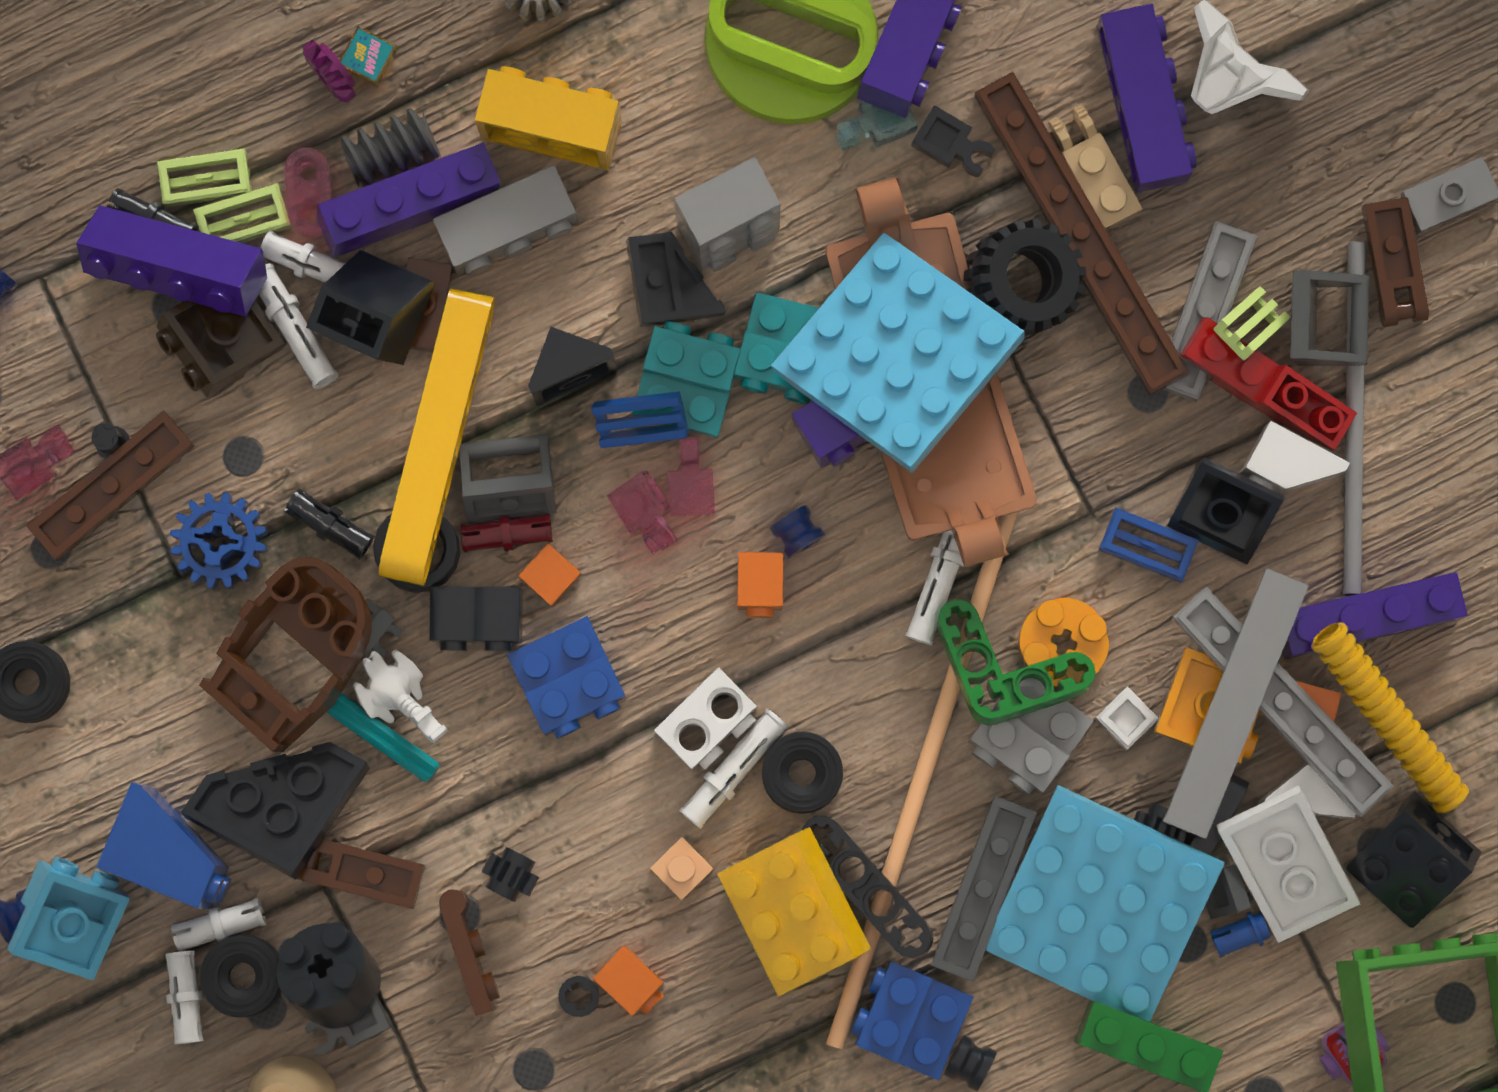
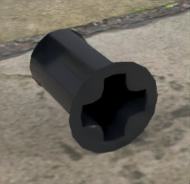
(108, 439)

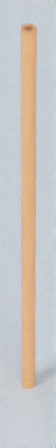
(914, 801)

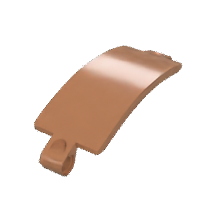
(978, 462)

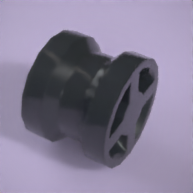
(970, 1063)

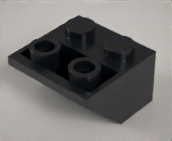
(372, 307)

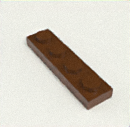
(110, 486)

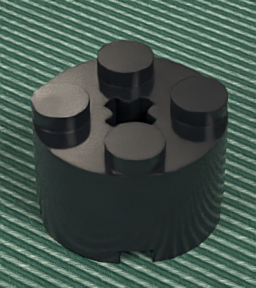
(328, 975)

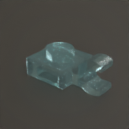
(877, 123)

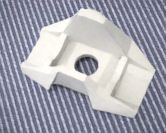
(1229, 72)

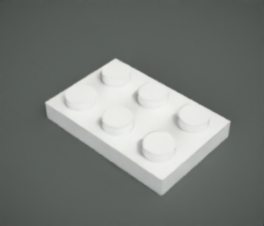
(1288, 864)

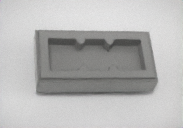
(1451, 195)

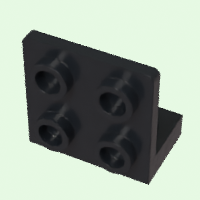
(1414, 861)

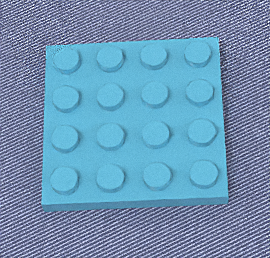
(898, 352)
(1103, 904)

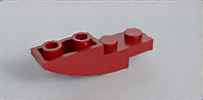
(1269, 387)

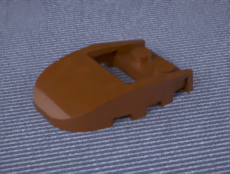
(318, 612)

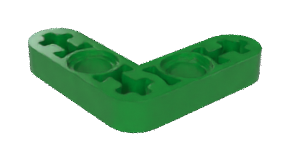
(1005, 686)

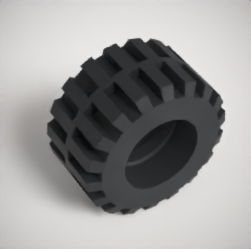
(1051, 256)

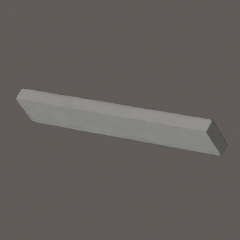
(1235, 703)
(1290, 710)

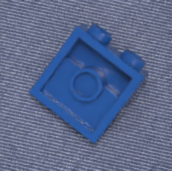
(567, 678)
(911, 1019)

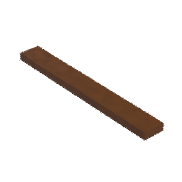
(1067, 207)

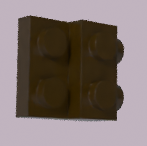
(216, 344)

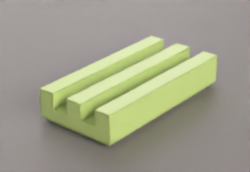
(208, 194)
(255, 232)
(1264, 311)

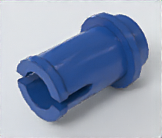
(1240, 934)

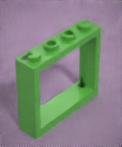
(1357, 999)

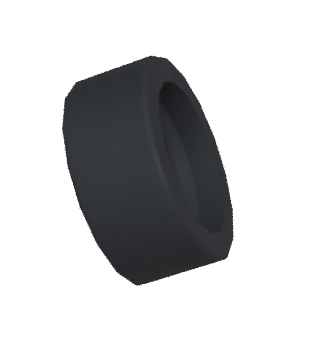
(443, 570)

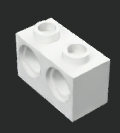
(697, 711)

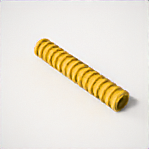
(1390, 718)

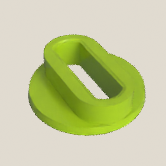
(782, 82)

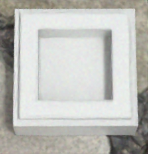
(1126, 718)

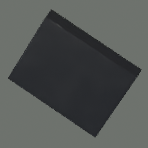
(567, 365)
(1225, 510)

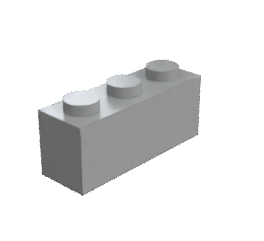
(506, 221)

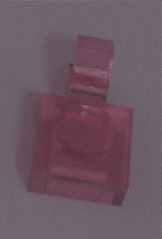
(27, 466)
(691, 489)
(640, 507)

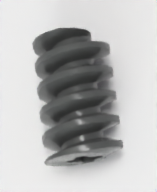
(389, 147)

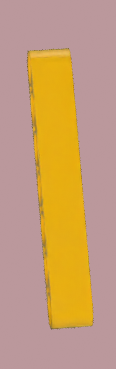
(436, 437)

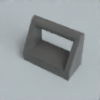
(1305, 318)
(509, 495)

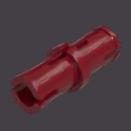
(506, 533)

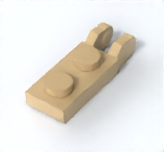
(1096, 170)

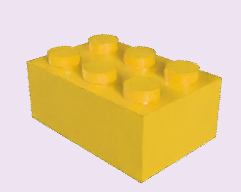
(548, 118)
(794, 911)

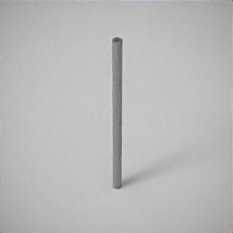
(1354, 447)

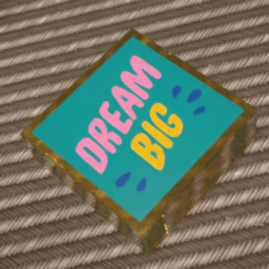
(368, 56)

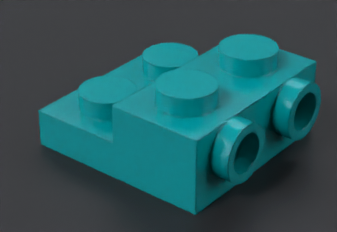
(768, 332)
(696, 368)

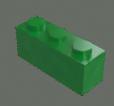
(1148, 1046)

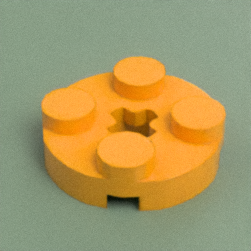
(1051, 619)

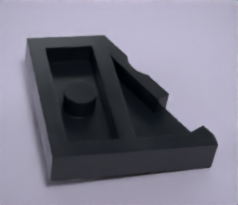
(667, 282)

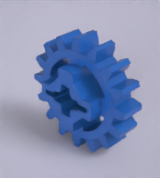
(223, 521)

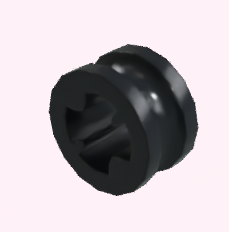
(587, 985)

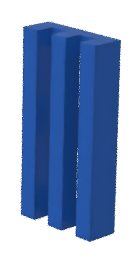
(644, 435)
(1113, 532)

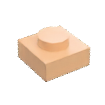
(681, 868)

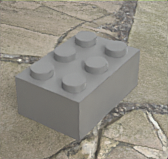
(728, 215)

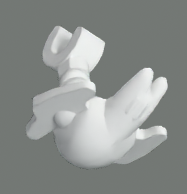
(390, 690)

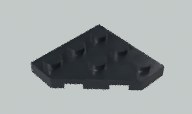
(278, 804)

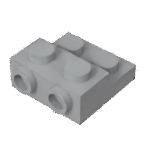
(1032, 744)

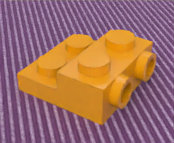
(1190, 699)

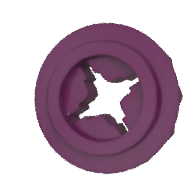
(330, 70)

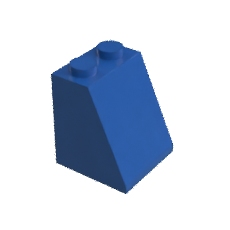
(162, 851)

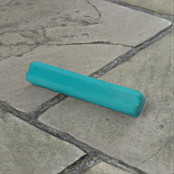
(384, 738)

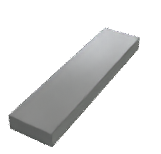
(1211, 295)

